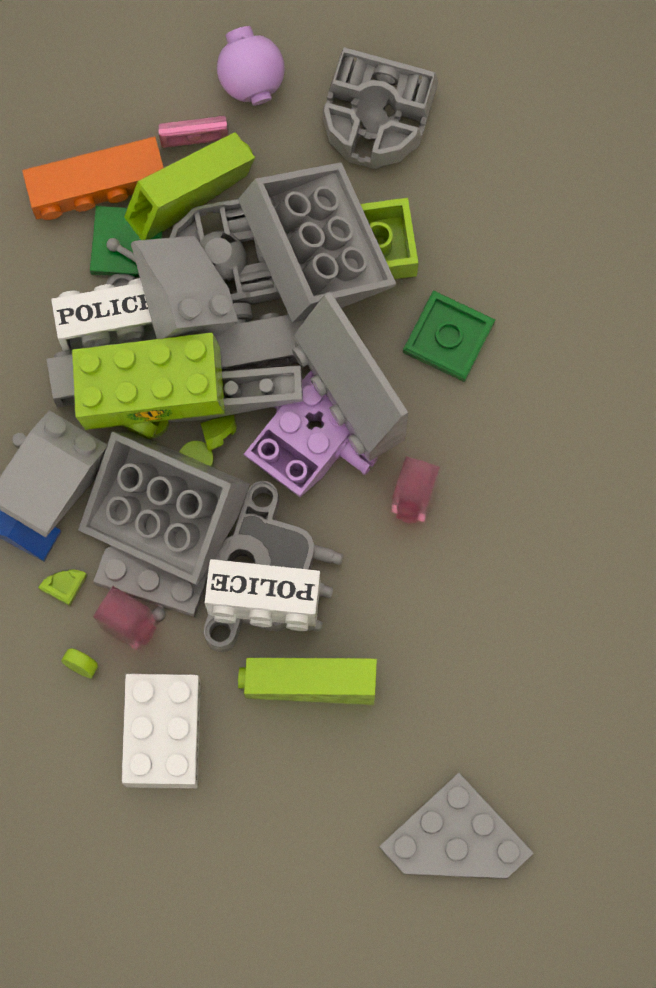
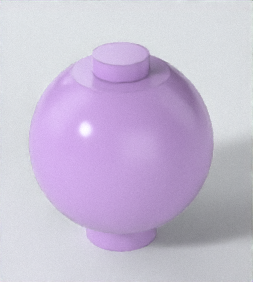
(250, 66)

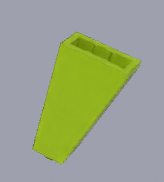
(188, 183)
(310, 679)

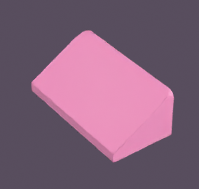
(192, 131)

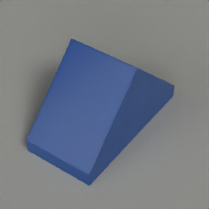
(26, 538)

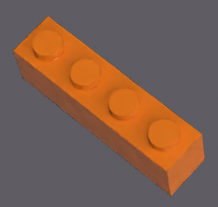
(90, 178)

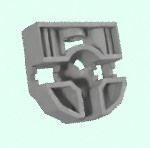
(368, 103)
(228, 255)

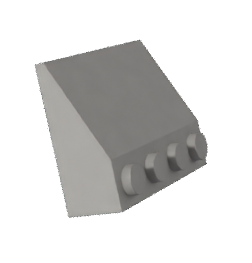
(315, 238)
(350, 380)
(162, 505)

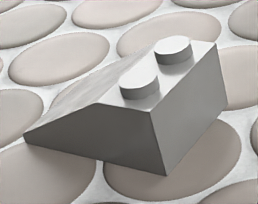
(182, 288)
(49, 473)

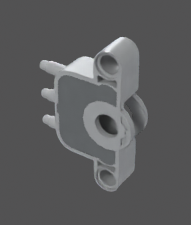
(270, 544)

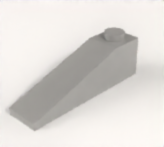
(257, 390)

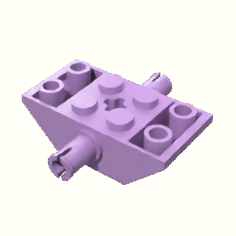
(302, 455)

